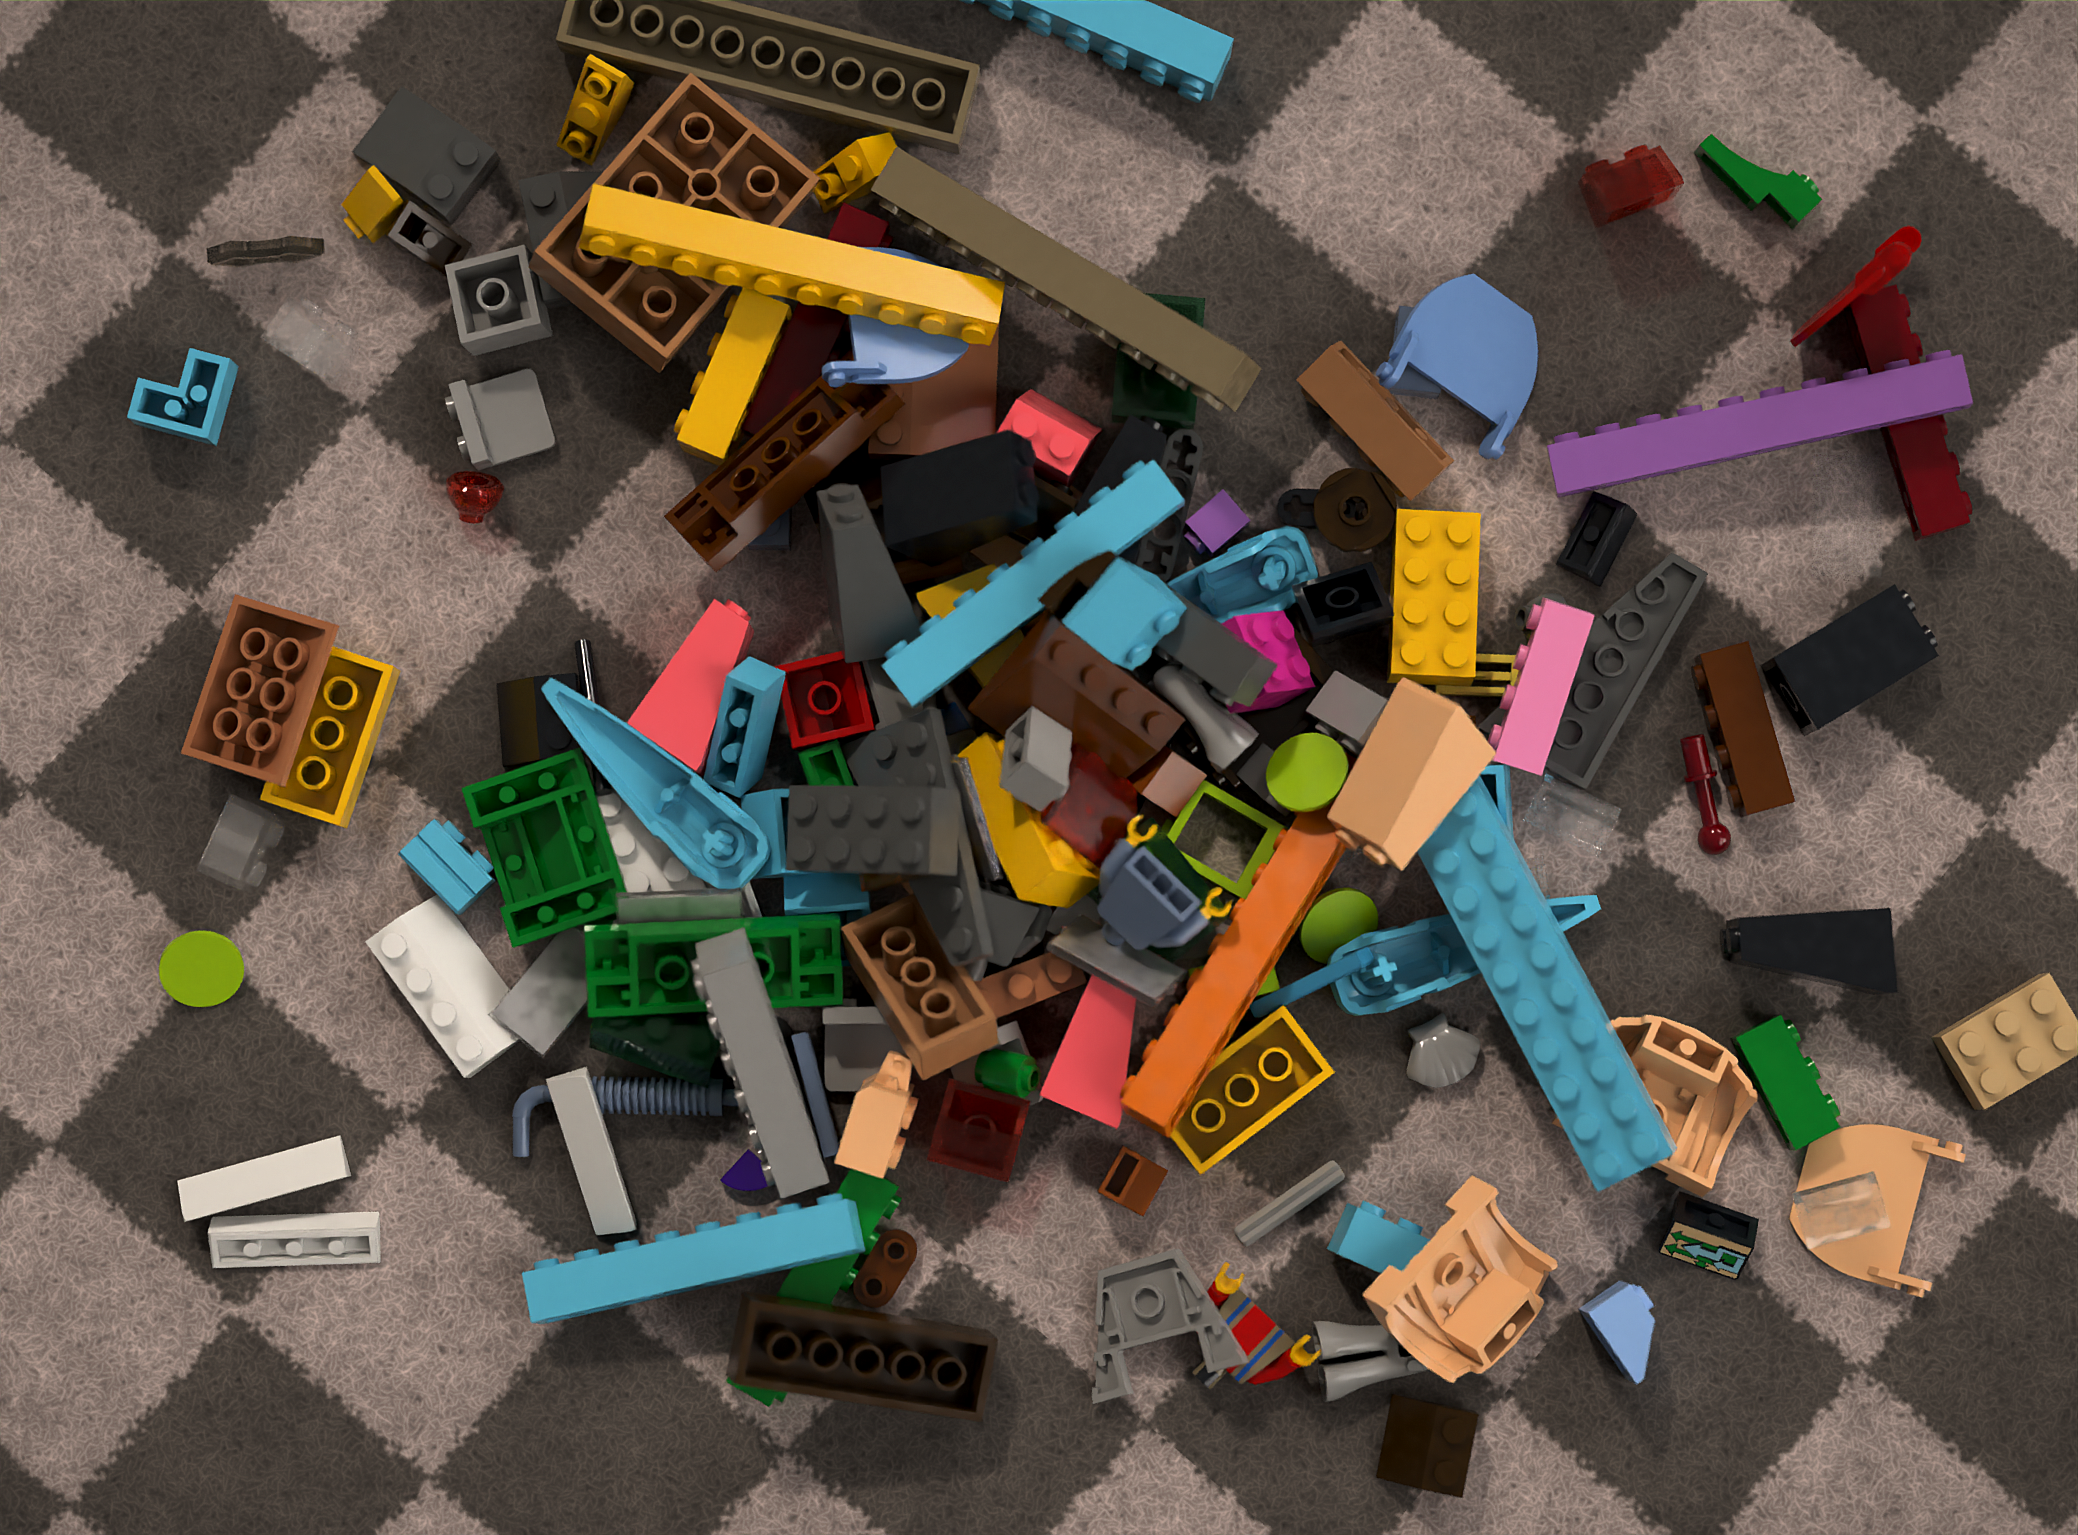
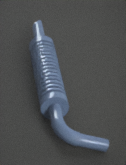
(630, 1096)

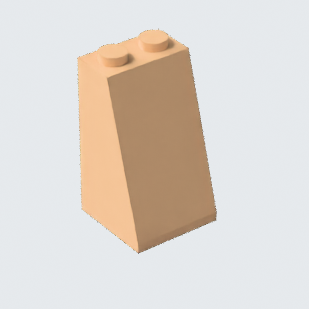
(1408, 775)

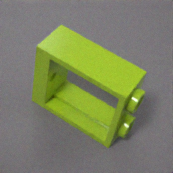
(1261, 854)

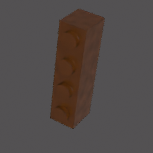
(1743, 729)

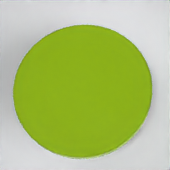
(1307, 772)
(1336, 920)
(201, 968)

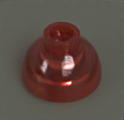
(474, 494)

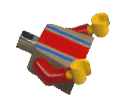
(1258, 1336)

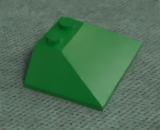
(547, 846)

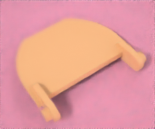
(1899, 1167)

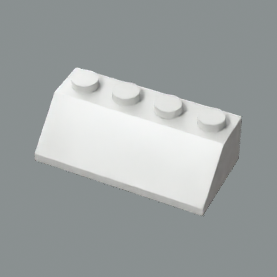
(446, 982)

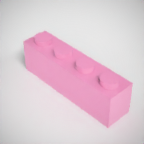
(1541, 686)

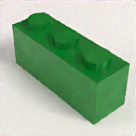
(1786, 1081)

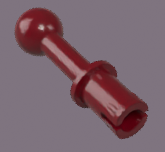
(1713, 836)

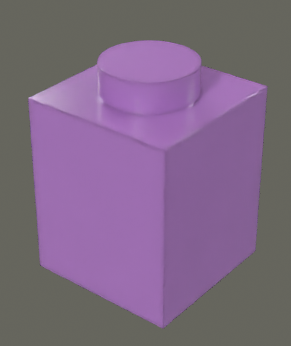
(1215, 524)

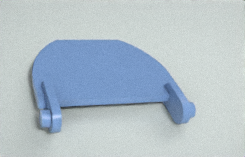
(1474, 349)
(893, 352)

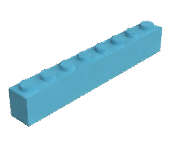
(1012, 597)
(693, 1261)

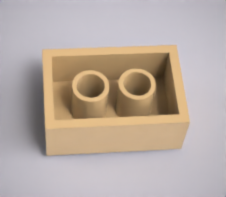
(2010, 1041)

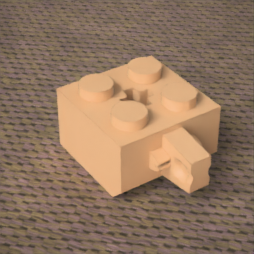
(876, 1117)

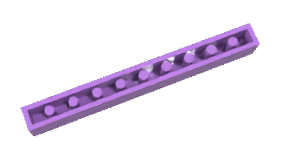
(1759, 425)

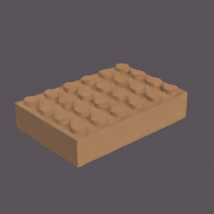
(688, 154)

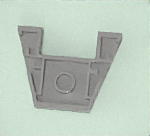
(1151, 1303)

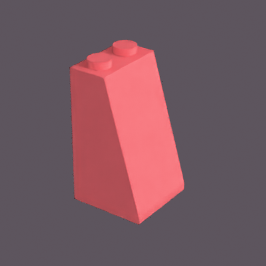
(686, 697)
(1094, 1054)

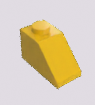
(371, 205)

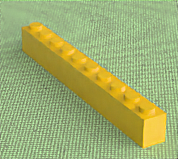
(791, 265)

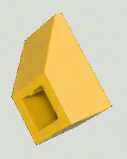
(853, 171)

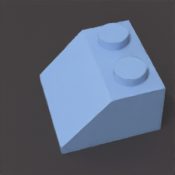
(1623, 1326)

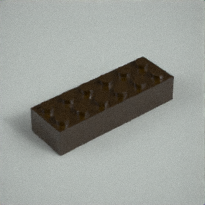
(861, 1356)

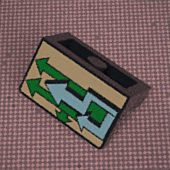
(1709, 1236)

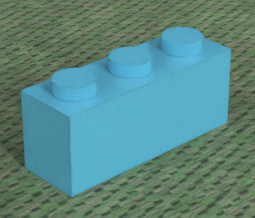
(744, 726)

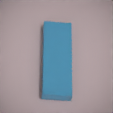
(1312, 982)

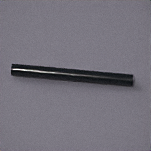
(589, 690)

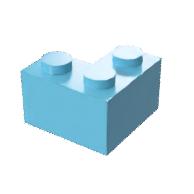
(193, 408)

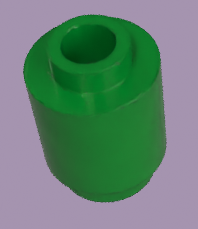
(1007, 1072)

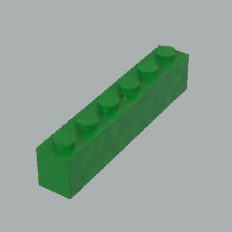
(823, 1279)

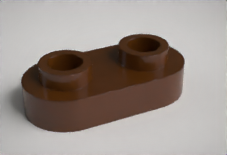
(884, 1268)

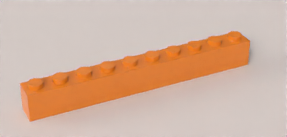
(1234, 971)

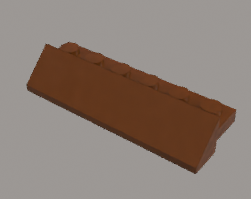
(780, 466)

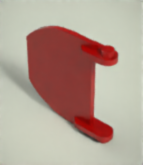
(1888, 262)

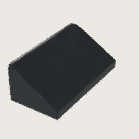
(1597, 538)

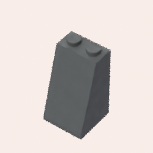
(862, 585)

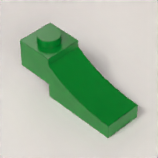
(1787, 195)

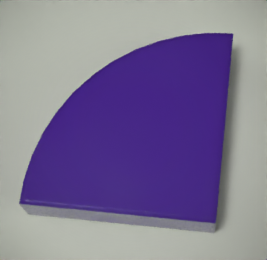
(746, 1173)

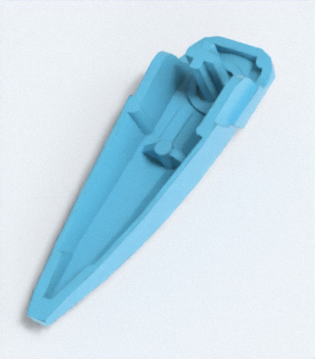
(1251, 575)
(672, 801)
(1423, 959)

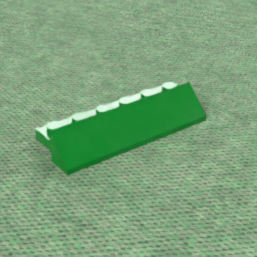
(651, 970)

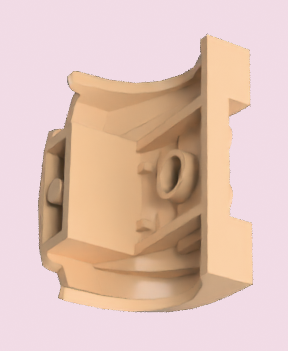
(1694, 1090)
(1465, 1290)

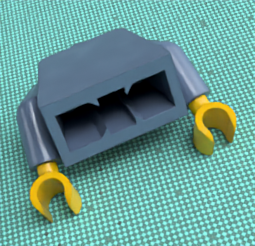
(1146, 900)

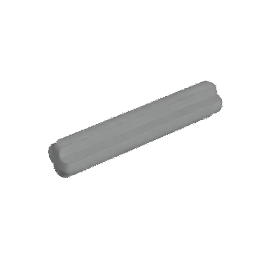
(1289, 1203)

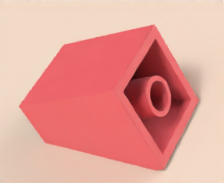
(1057, 435)

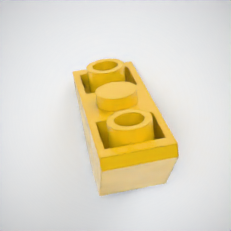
(594, 109)

